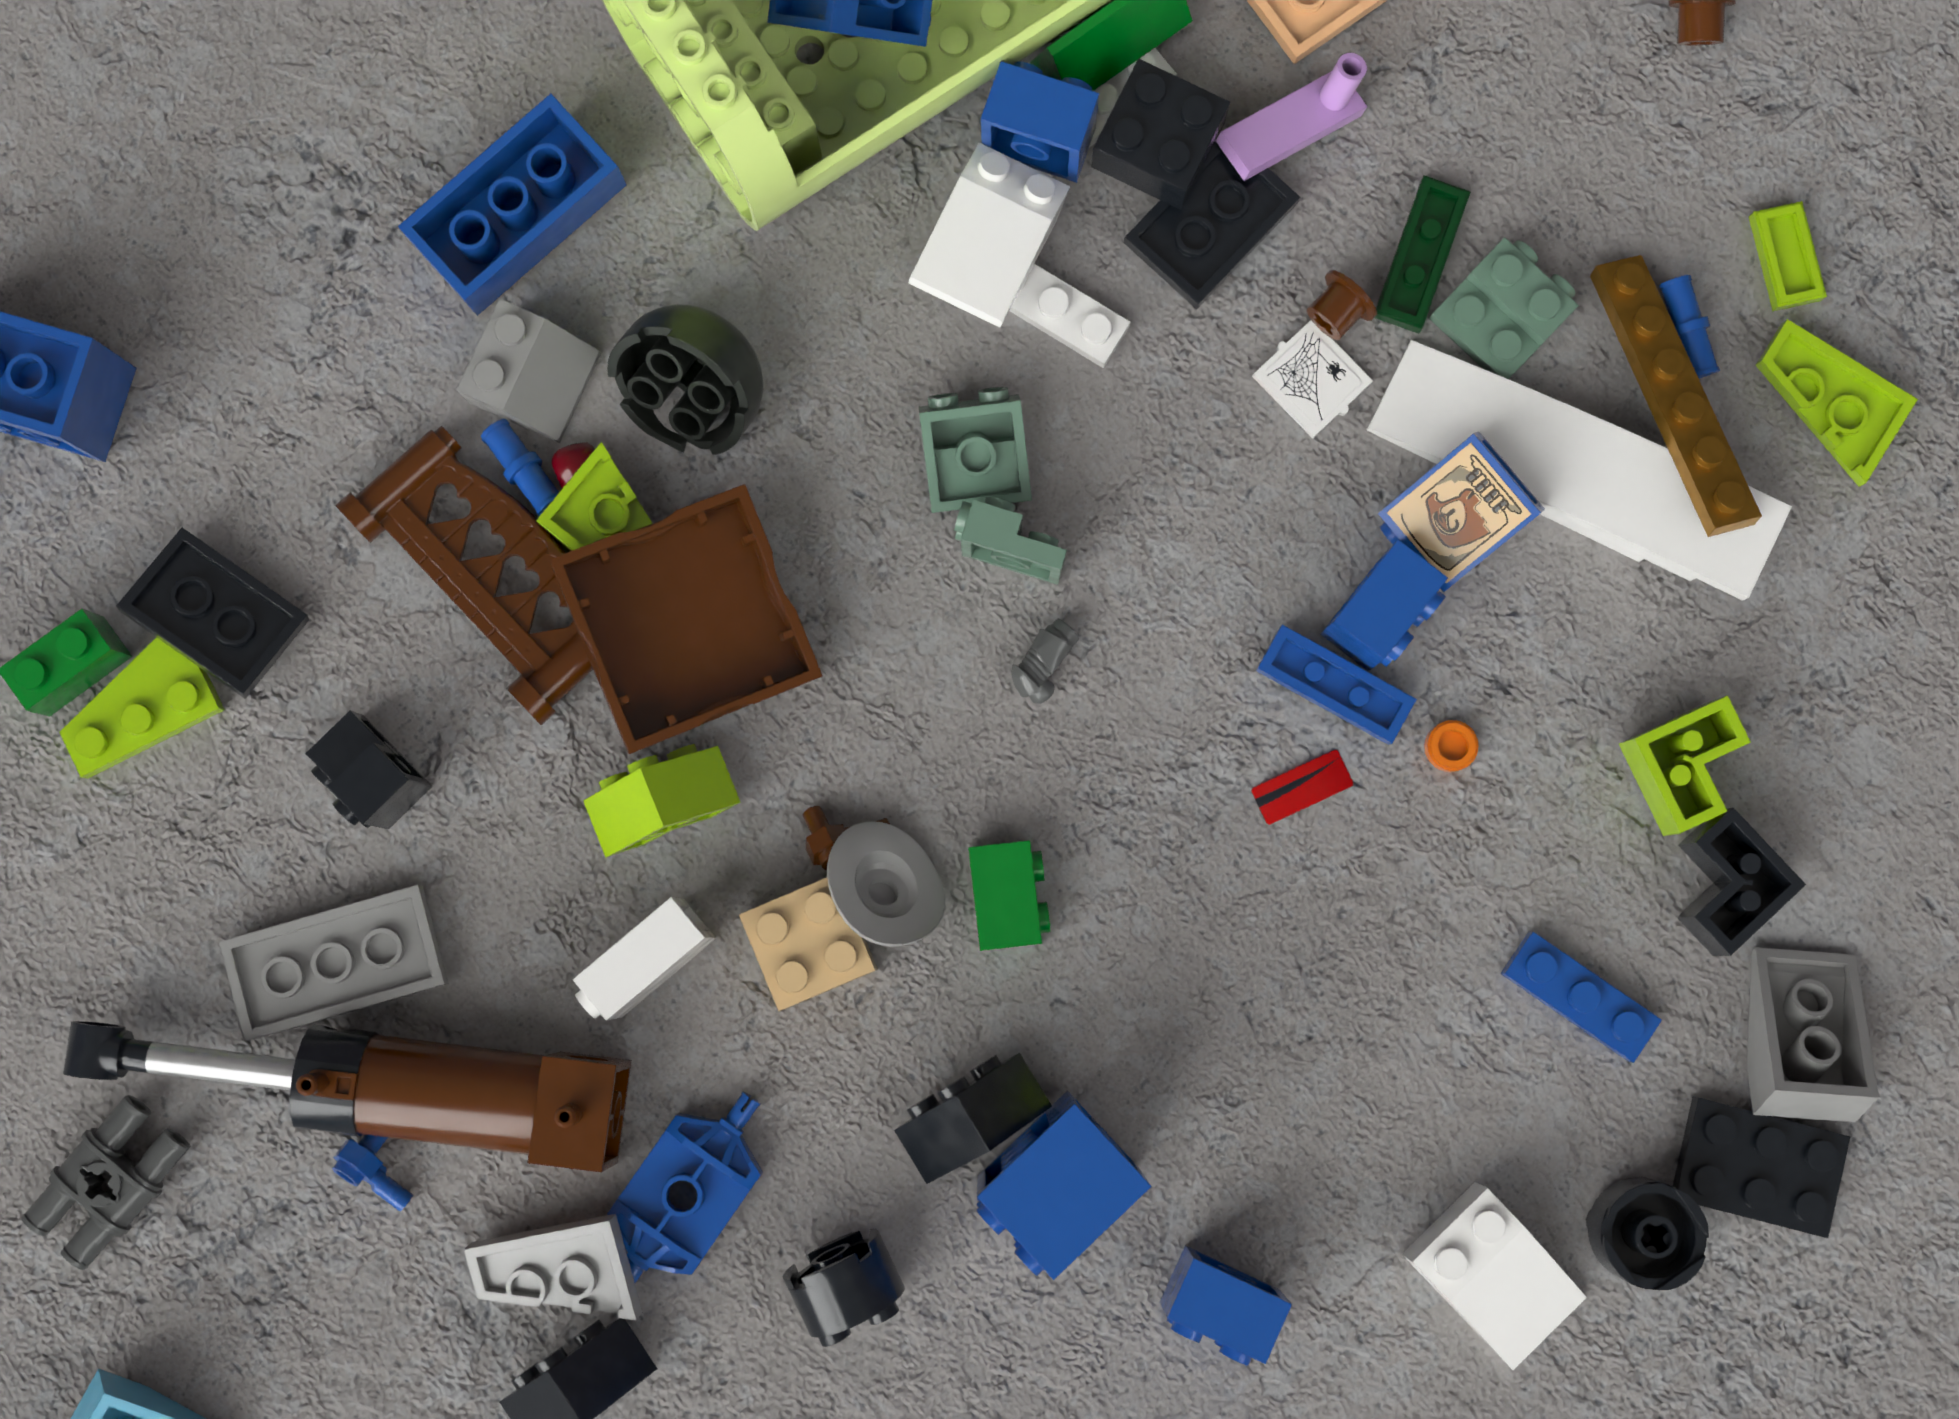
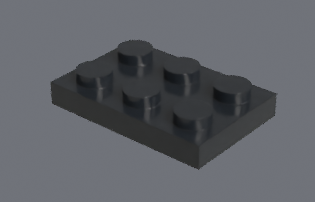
(1214, 229)
(213, 612)
(1761, 1166)

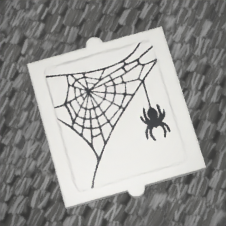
(1312, 379)

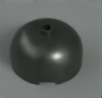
(700, 356)

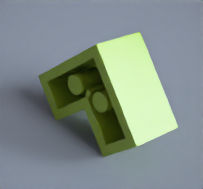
(1672, 759)
(660, 797)

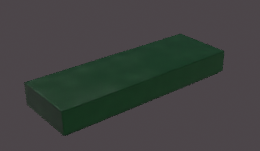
(1421, 254)

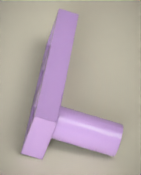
(1296, 119)

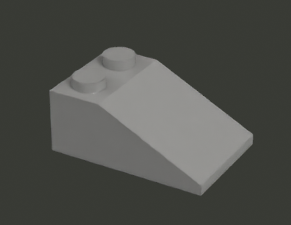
(1808, 1037)

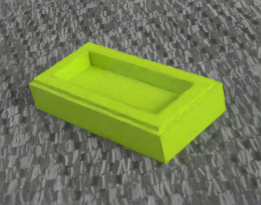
(1787, 256)

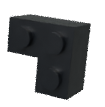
(366, 773)
(1746, 887)
(971, 1116)
(583, 1381)

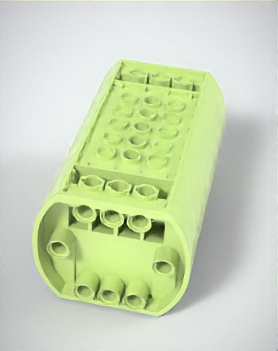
(792, 127)

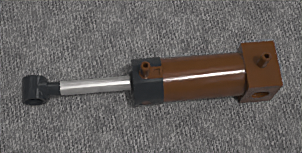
(357, 1082)

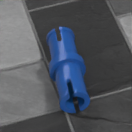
(1690, 324)
(520, 465)

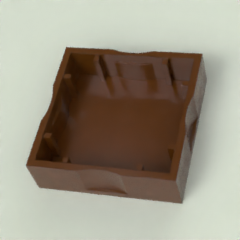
(685, 619)

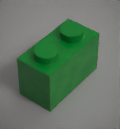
(64, 663)
(1007, 896)

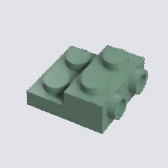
(1505, 308)
(974, 449)
(993, 536)

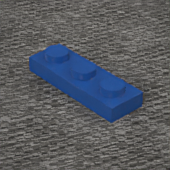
(1336, 685)
(1581, 996)

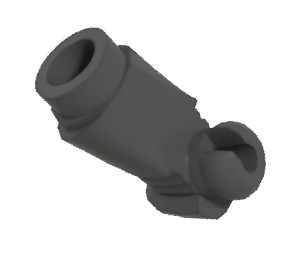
(1043, 659)

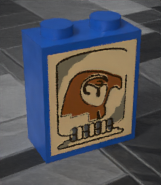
(1461, 509)

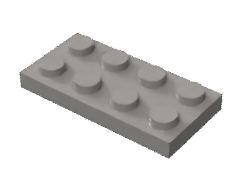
(333, 962)

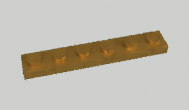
(1675, 396)

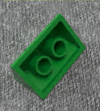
(1112, 39)

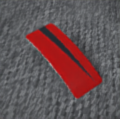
(1302, 787)

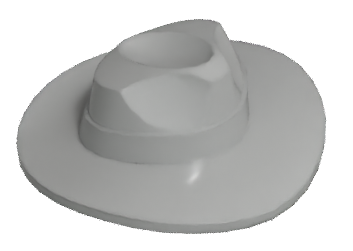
(884, 885)

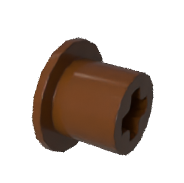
(1701, 21)
(1340, 306)

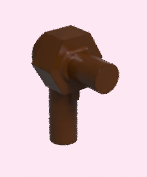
(822, 835)

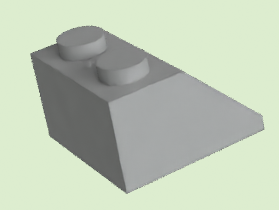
(528, 371)

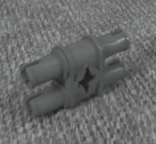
(80, 1182)

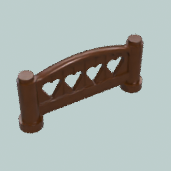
(402, 503)

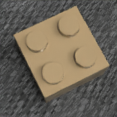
(805, 945)

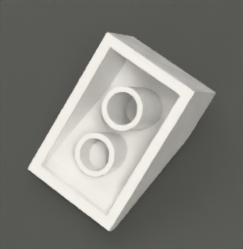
(989, 234)
(1494, 1274)

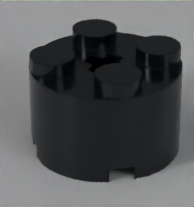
(1677, 1233)
(845, 1286)

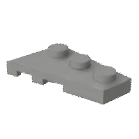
(558, 1265)

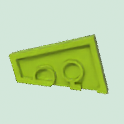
(1836, 398)
(594, 504)
(140, 708)

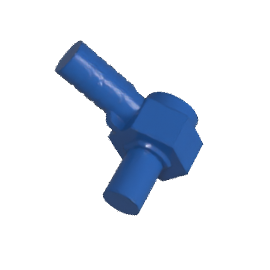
(360, 1163)

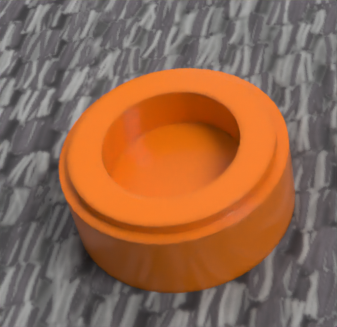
(1451, 746)

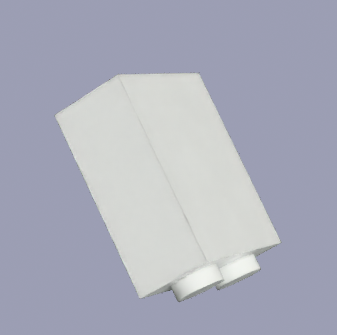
(642, 960)

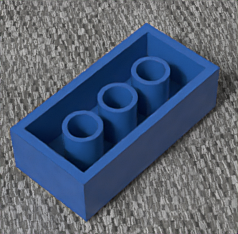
(513, 204)

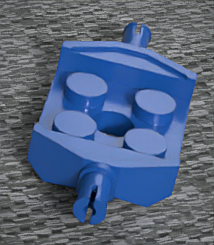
(718, 1165)

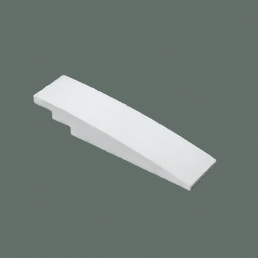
(1576, 466)

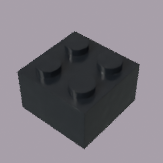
(1159, 134)

